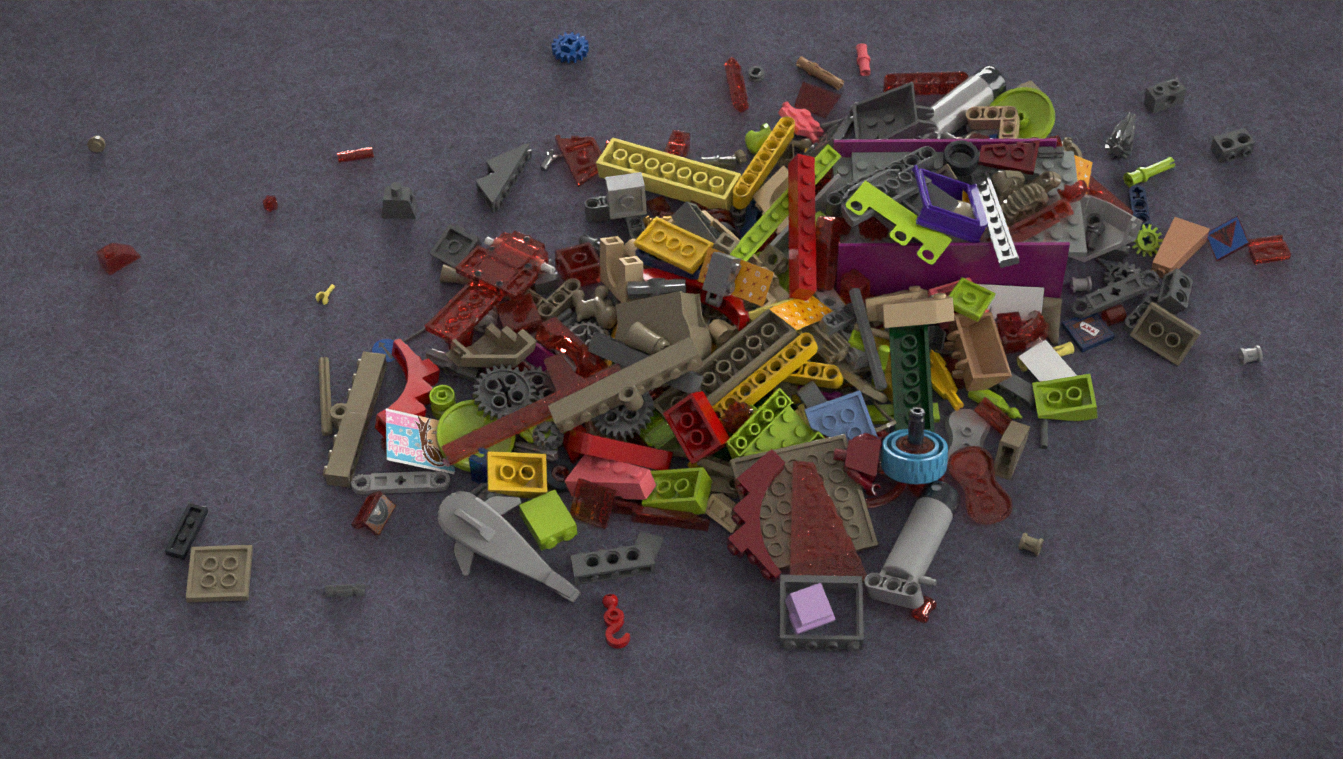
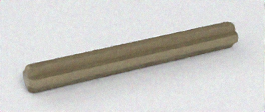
(325, 396)

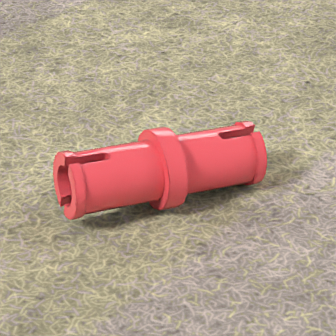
(863, 59)

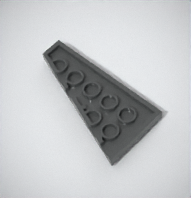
(836, 132)

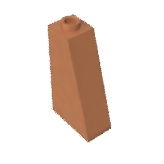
(1179, 245)

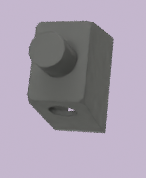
(399, 202)

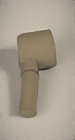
(740, 156)

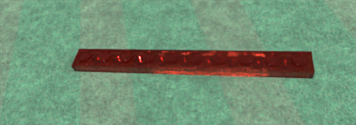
(516, 421)

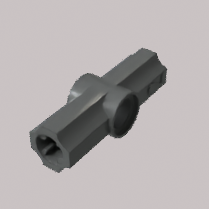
(655, 287)
(450, 368)

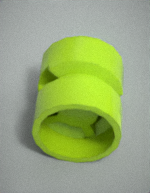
(441, 399)

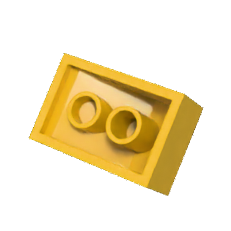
(517, 474)

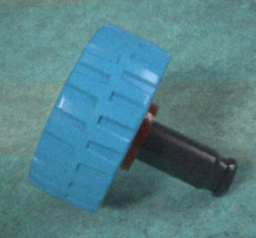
(914, 453)

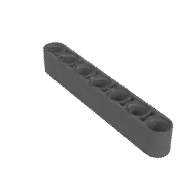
(923, 158)
(626, 356)

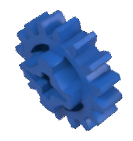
(570, 47)

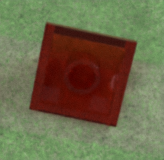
(816, 99)

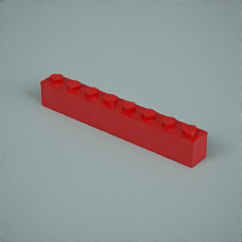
(802, 227)

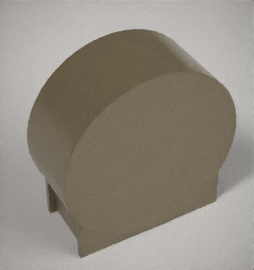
(669, 316)

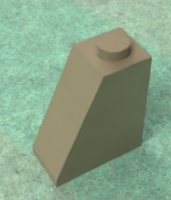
(1010, 449)

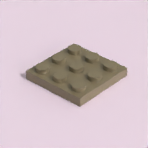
(219, 573)

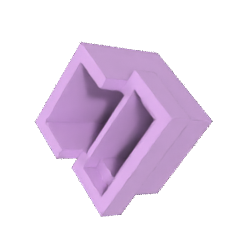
(809, 609)

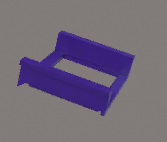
(945, 220)

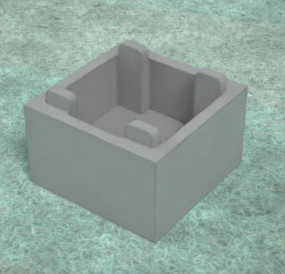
(625, 195)

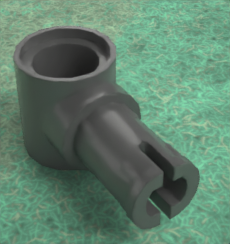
(1093, 231)

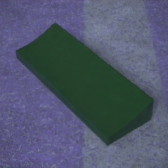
(911, 374)

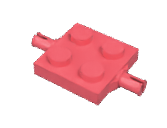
(804, 122)

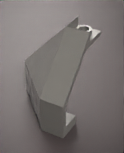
(1120, 226)

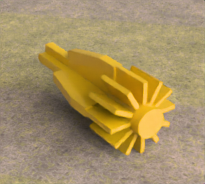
(942, 380)

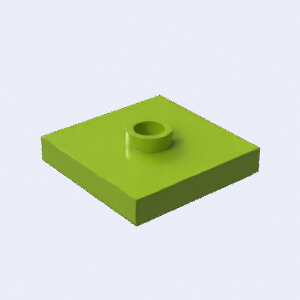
(971, 299)

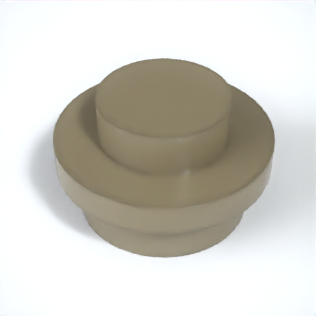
(96, 144)

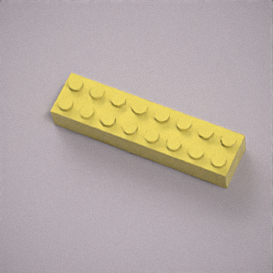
(670, 174)

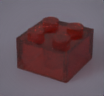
(578, 263)

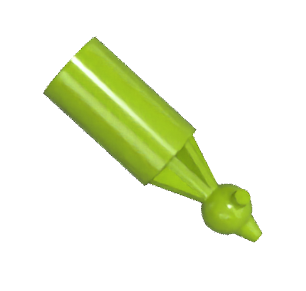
(997, 400)

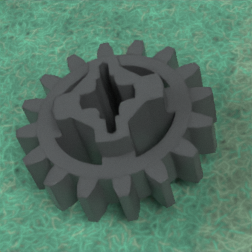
(1118, 273)

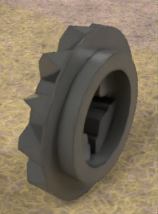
(553, 441)

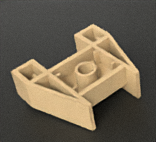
(910, 308)

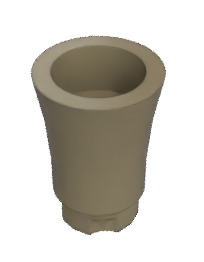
(644, 339)

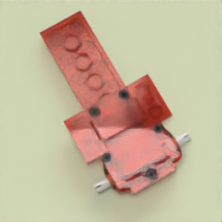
(501, 270)

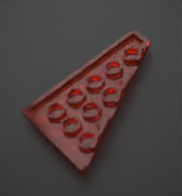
(817, 533)

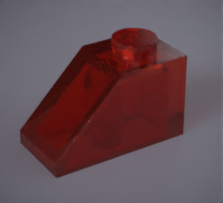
(116, 256)

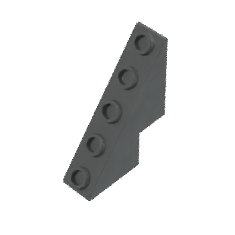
(502, 173)

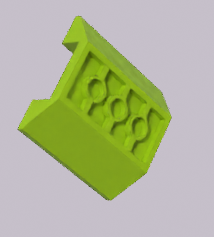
(771, 427)

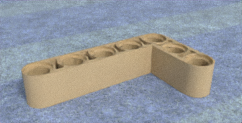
(1001, 120)

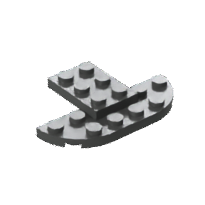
(892, 183)

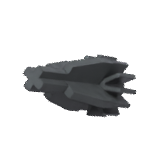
(1121, 140)

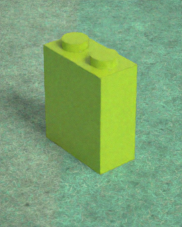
(548, 520)

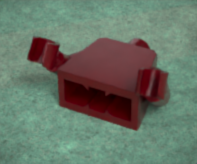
(861, 460)

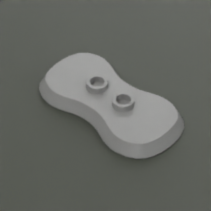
(964, 430)

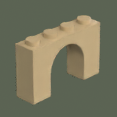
(771, 192)
(617, 270)

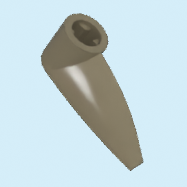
(1051, 313)

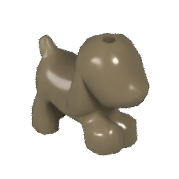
(597, 307)

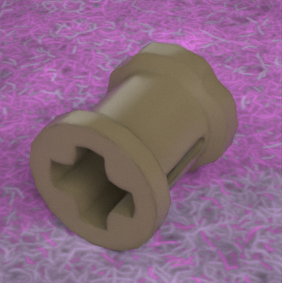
(1031, 544)

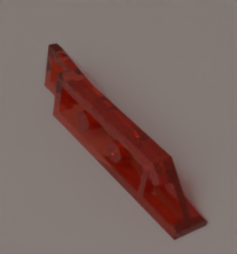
(1039, 220)
(659, 516)

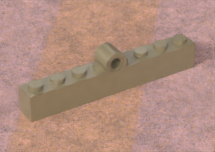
(626, 385)
(354, 419)

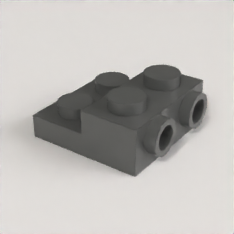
(454, 245)

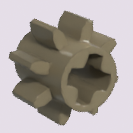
(787, 387)

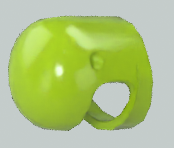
(755, 140)

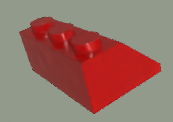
(696, 427)

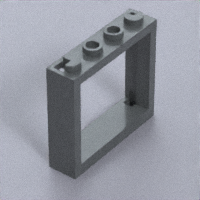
(830, 584)

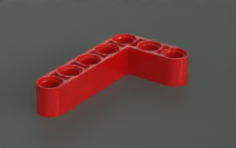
(619, 450)

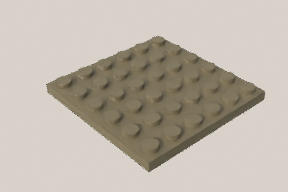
(776, 504)

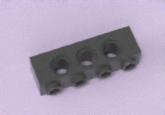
(621, 569)

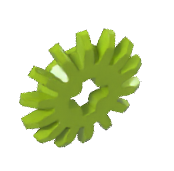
(1153, 238)

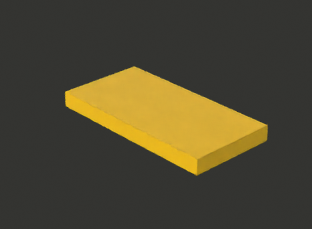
(673, 245)

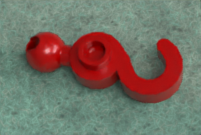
(614, 621)

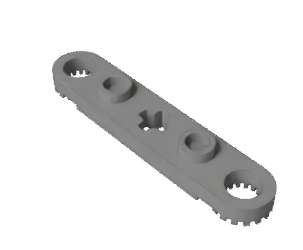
(412, 482)

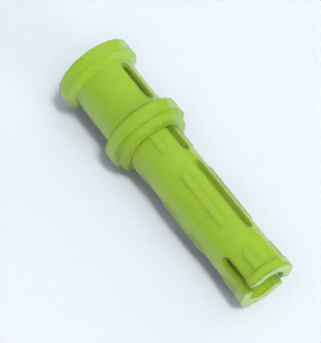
(1142, 174)

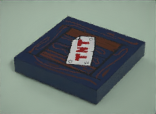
(1088, 331)

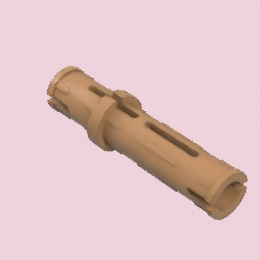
(815, 70)

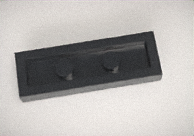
(186, 531)

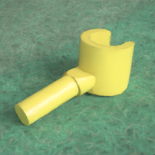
(320, 295)

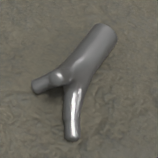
(549, 159)

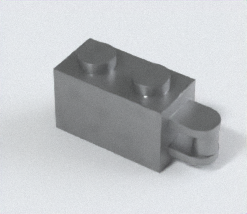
(720, 277)

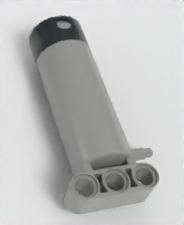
(951, 110)
(915, 548)

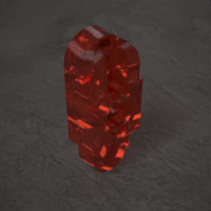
(1033, 329)

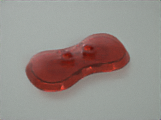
(984, 496)

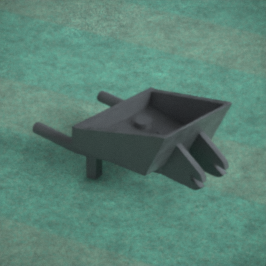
(890, 116)

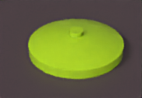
(1033, 108)
(464, 419)

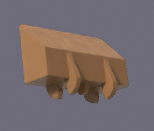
(977, 351)

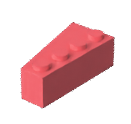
(626, 479)

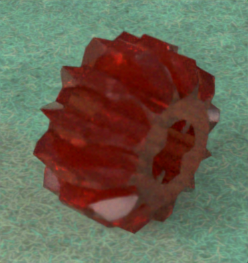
(873, 229)
(736, 410)

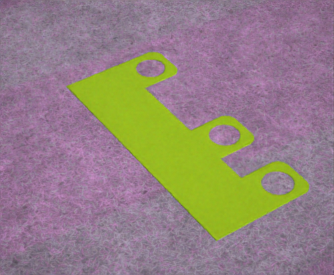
(903, 218)

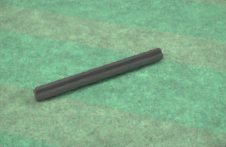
(868, 339)

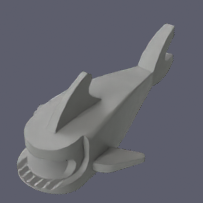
(483, 530)

